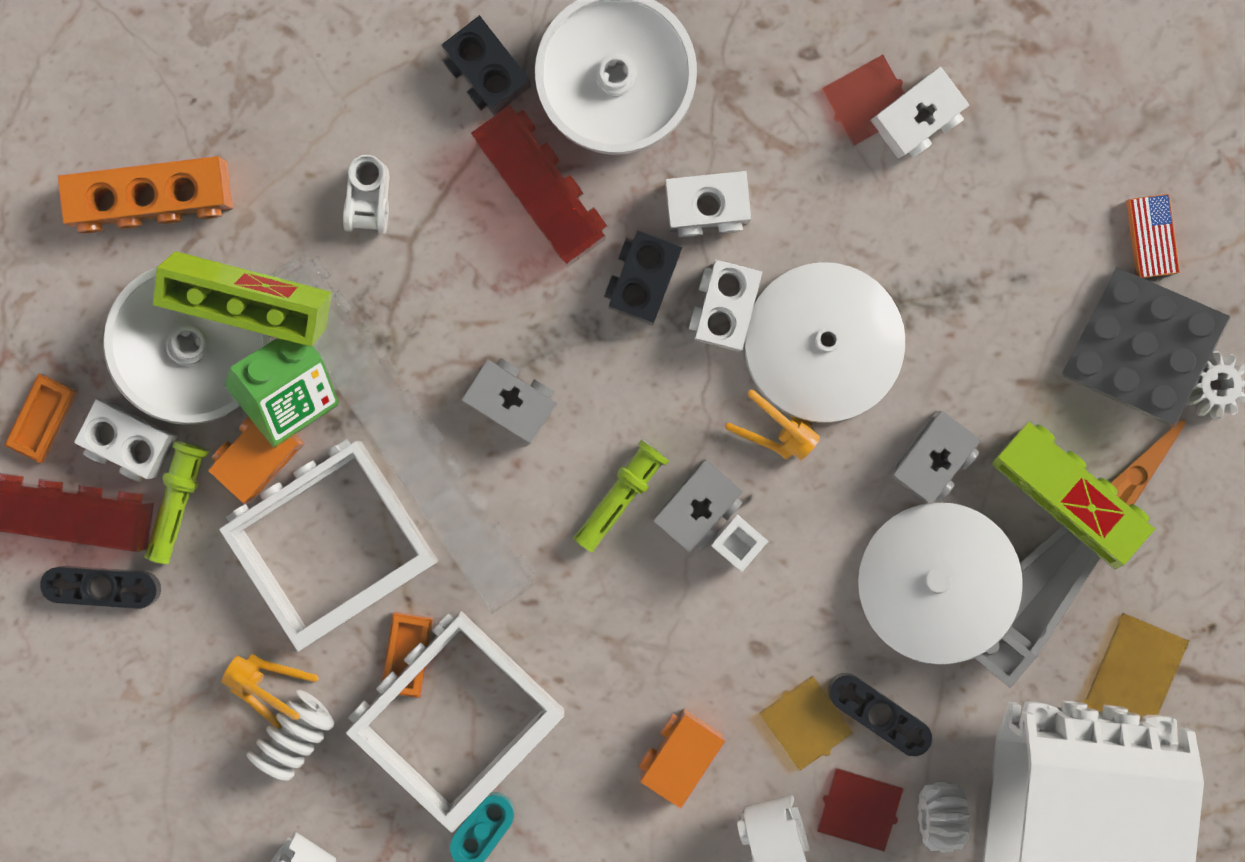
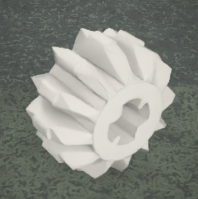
(1223, 399)
(943, 817)

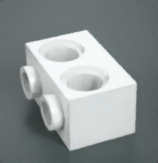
(736, 308)
(128, 432)

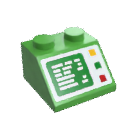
(282, 388)

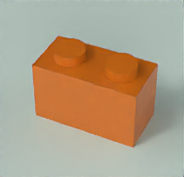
(251, 461)
(681, 757)

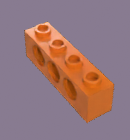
(82, 193)

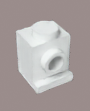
(738, 542)

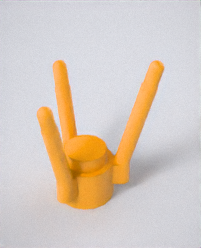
(796, 434)
(245, 678)

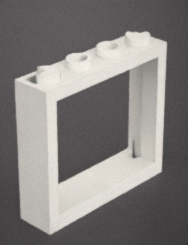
(278, 496)
(455, 813)

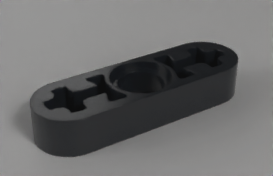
(72, 574)
(898, 739)

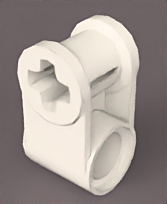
(366, 198)

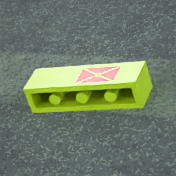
(242, 298)
(1074, 495)

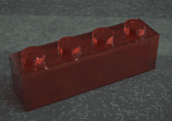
(539, 186)
(74, 515)

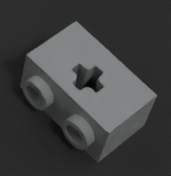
(523, 420)
(937, 435)
(676, 514)

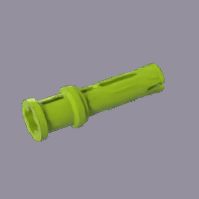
(630, 482)
(179, 484)

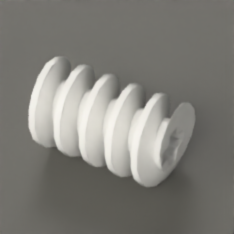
(293, 738)

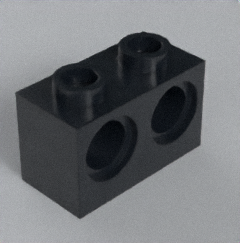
(492, 61)
(653, 281)

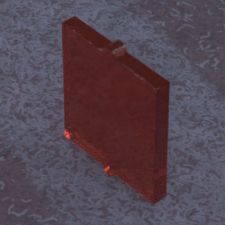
(862, 96)
(860, 809)

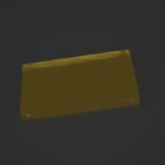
(1137, 667)

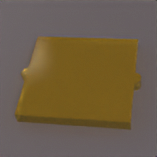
(806, 723)

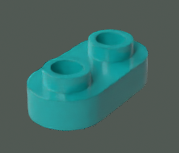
(483, 829)

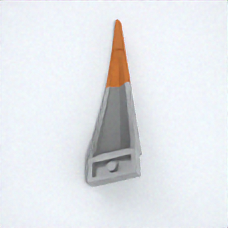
(1057, 573)

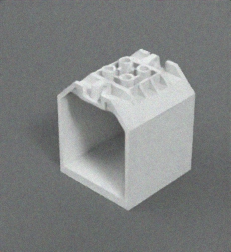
(1092, 787)

